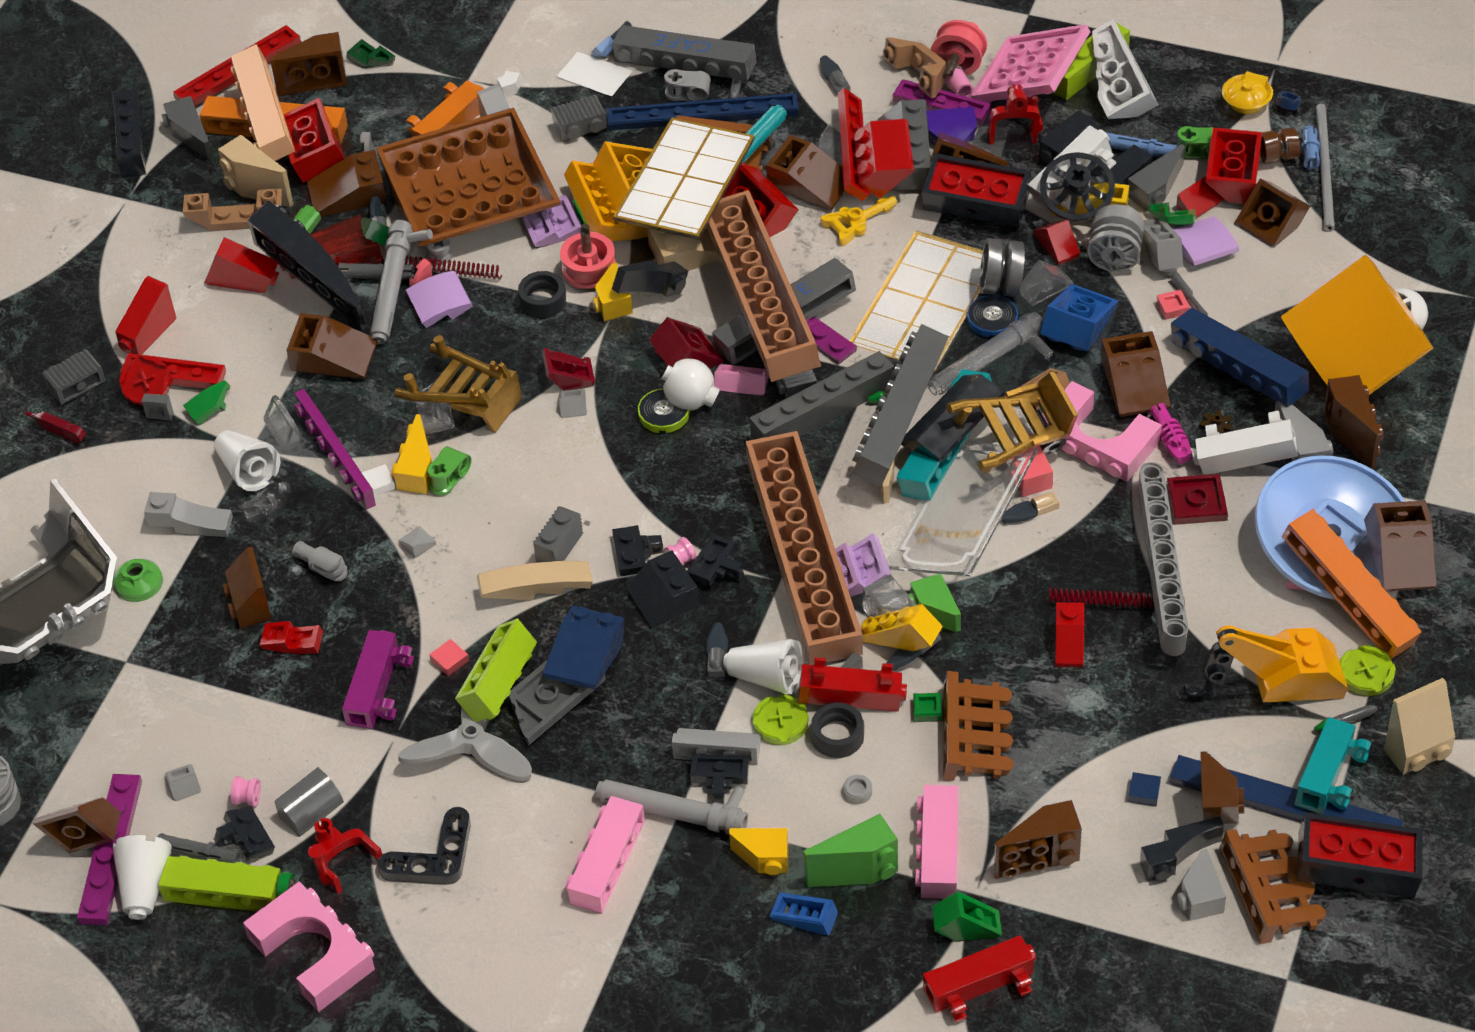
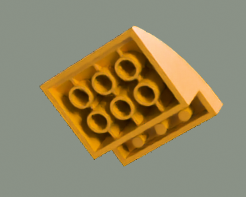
(603, 186)
(1357, 327)

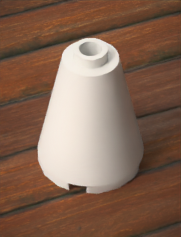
(247, 459)
(767, 664)
(139, 871)

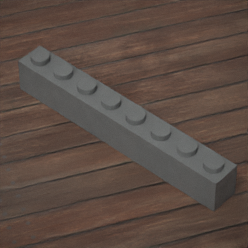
(900, 404)

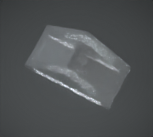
(1043, 282)

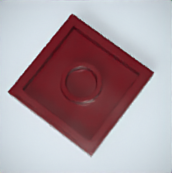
(1197, 499)

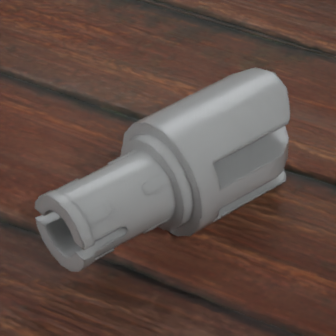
(321, 561)

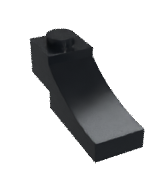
(650, 277)
(1162, 858)

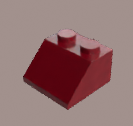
(681, 340)

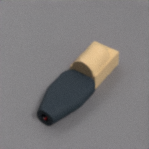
(1029, 509)

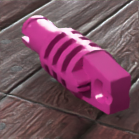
(1172, 434)

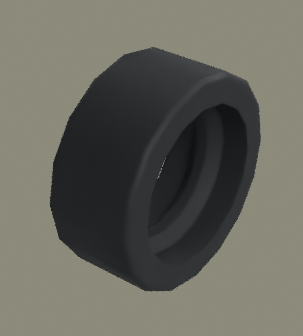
(537, 281)
(834, 747)

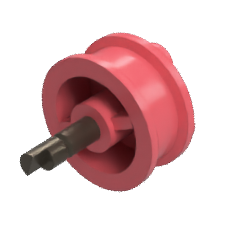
(960, 45)
(586, 258)

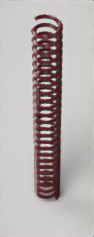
(454, 265)
(1133, 599)

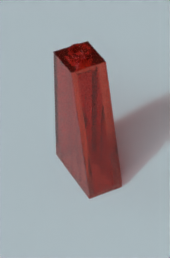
(347, 243)

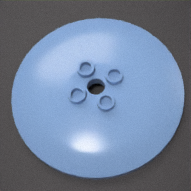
(1338, 492)

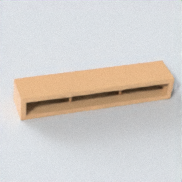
(262, 103)

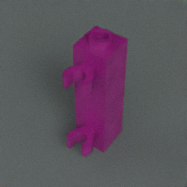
(371, 679)

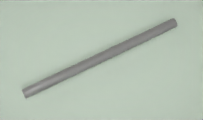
(1325, 168)

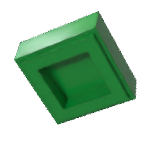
(927, 707)

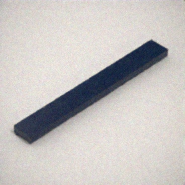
(718, 109)
(1270, 795)

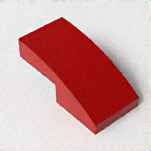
(287, 639)

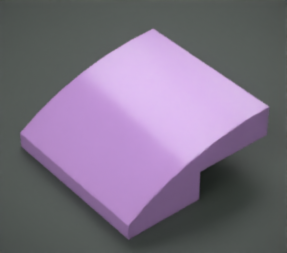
(553, 224)
(1206, 241)
(439, 297)
(862, 563)

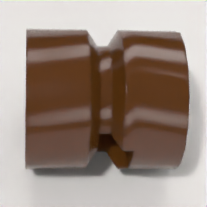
(1272, 150)

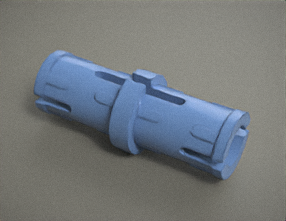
(1310, 147)

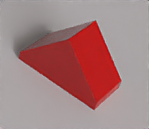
(1058, 241)

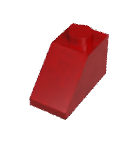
(1069, 635)

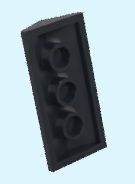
(936, 431)

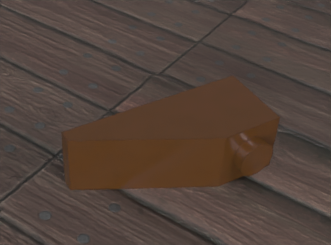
(958, 148)

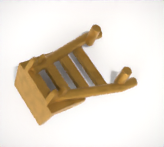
(491, 406)

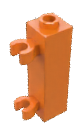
(458, 107)

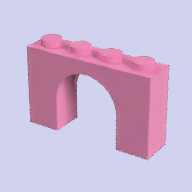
(1118, 455)
(301, 912)

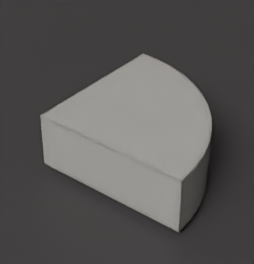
(365, 139)

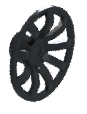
(1077, 183)

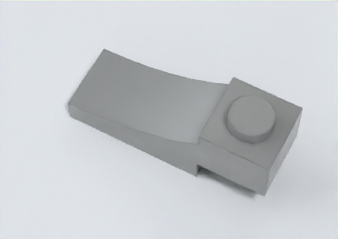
(186, 517)

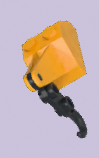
(1286, 666)

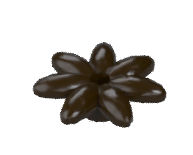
(1221, 422)

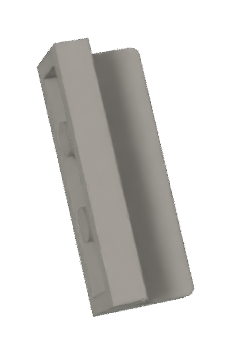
(712, 742)

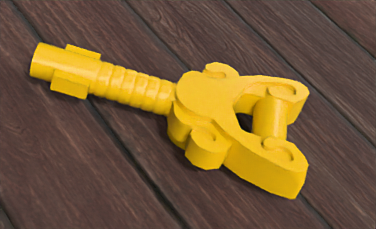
(855, 219)

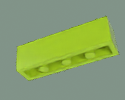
(1083, 67)
(496, 671)
(218, 883)

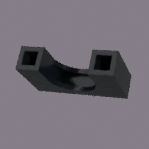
(1057, 140)

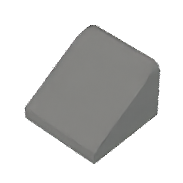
(573, 403)
(183, 782)

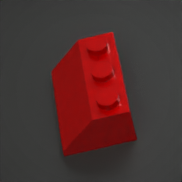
(883, 155)
(1233, 163)
(770, 202)

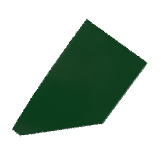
(367, 56)

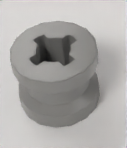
(439, 250)

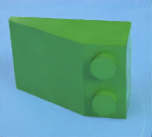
(853, 856)

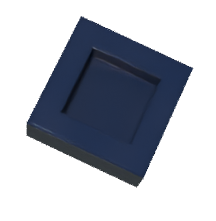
(1144, 789)

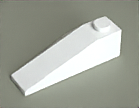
(1120, 81)

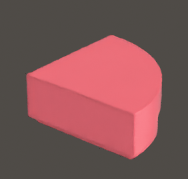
(424, 272)

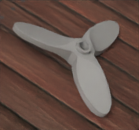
(471, 739)

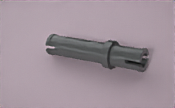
(371, 271)
(201, 850)

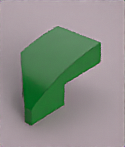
(1162, 212)
(207, 402)

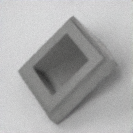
(417, 541)

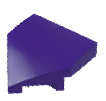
(954, 122)

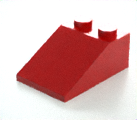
(313, 140)

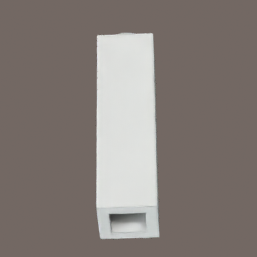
(1090, 142)
(1245, 446)

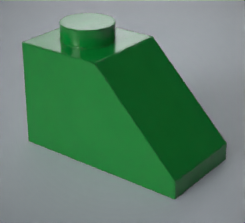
(966, 918)

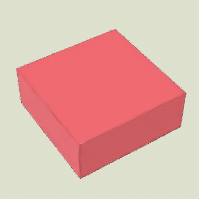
(1172, 304)
(449, 657)

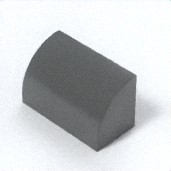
(308, 801)

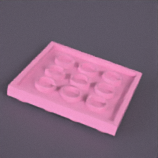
(1033, 61)

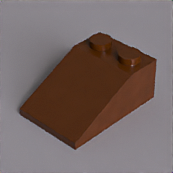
(310, 65)
(348, 184)

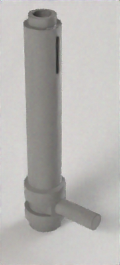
(396, 249)
(714, 816)

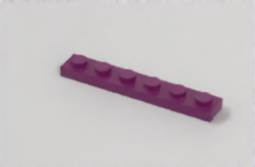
(337, 453)
(102, 874)

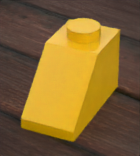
(607, 301)
(762, 848)

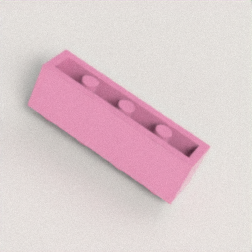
(939, 841)
(605, 854)

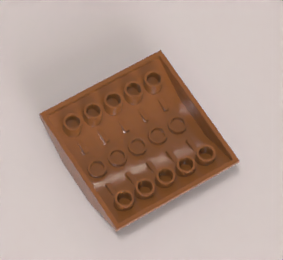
(467, 176)

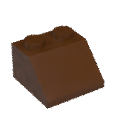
(1272, 212)
(246, 591)
(1220, 791)
(81, 825)

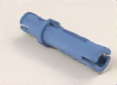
(1151, 146)

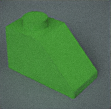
(938, 600)

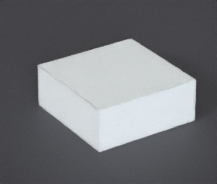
(379, 479)

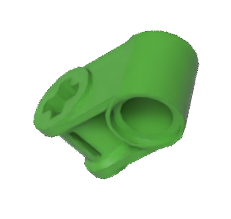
(1198, 141)
(447, 470)

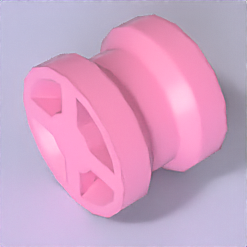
(683, 550)
(245, 791)

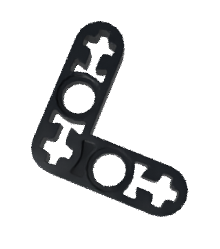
(437, 862)

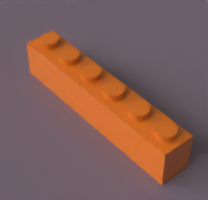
(227, 117)
(1351, 584)

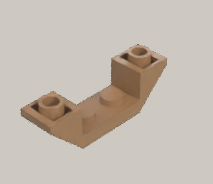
(906, 53)
(199, 209)

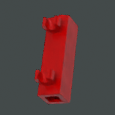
(851, 686)
(979, 974)

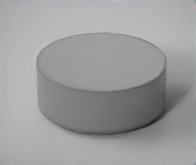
(857, 789)

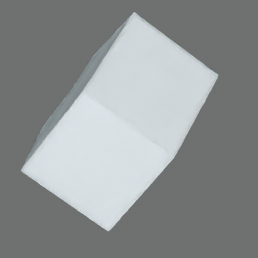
(509, 83)

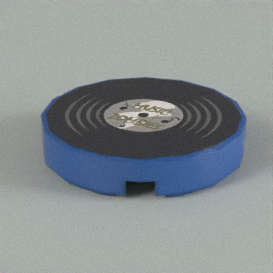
(991, 315)

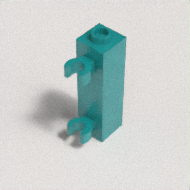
(1326, 762)

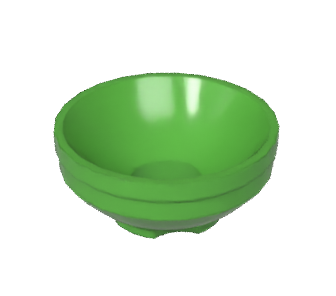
(141, 586)

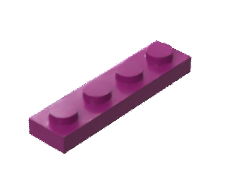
(944, 100)
(830, 341)

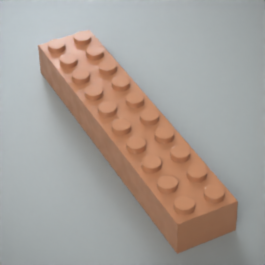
(762, 288)
(804, 548)

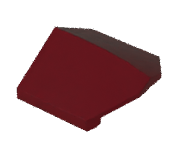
(568, 370)

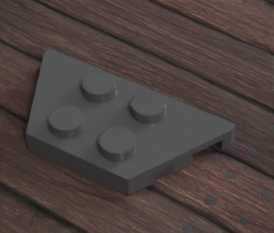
(543, 701)

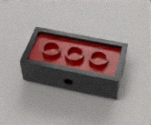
(976, 190)
(1360, 854)

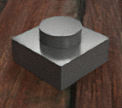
(157, 406)

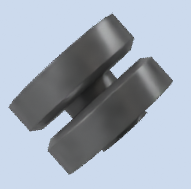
(1002, 267)

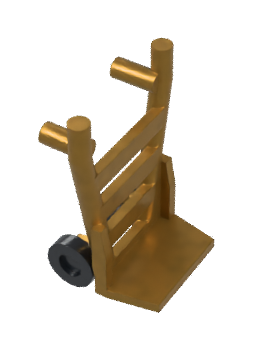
(1047, 395)

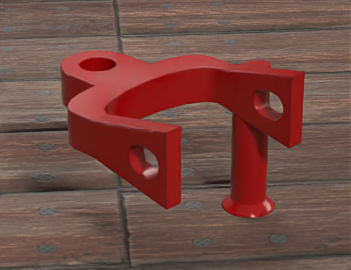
(1017, 106)
(332, 842)

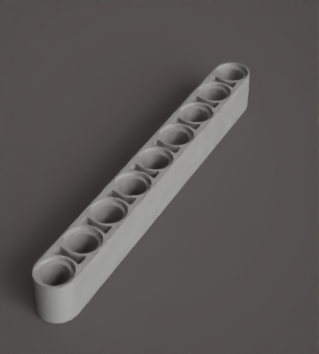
(1162, 559)

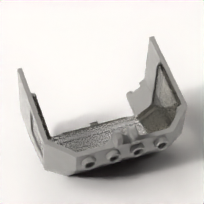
(60, 587)

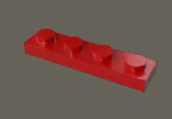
(189, 372)

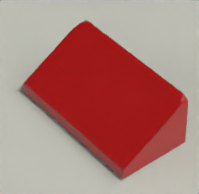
(1198, 197)

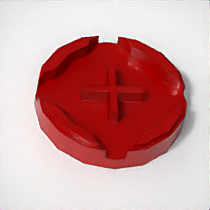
(144, 376)

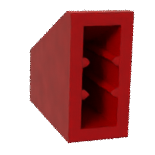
(241, 268)
(146, 317)

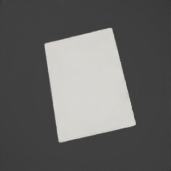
(594, 73)

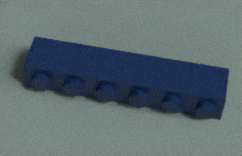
(1240, 357)

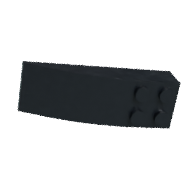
(304, 258)

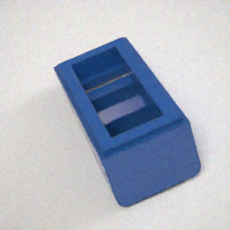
(821, 920)

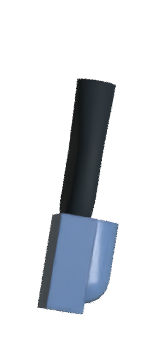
(606, 46)

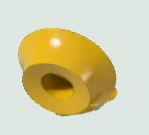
(1247, 92)

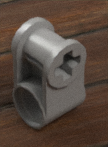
(689, 85)

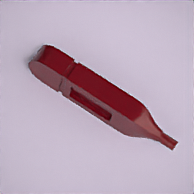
(58, 426)

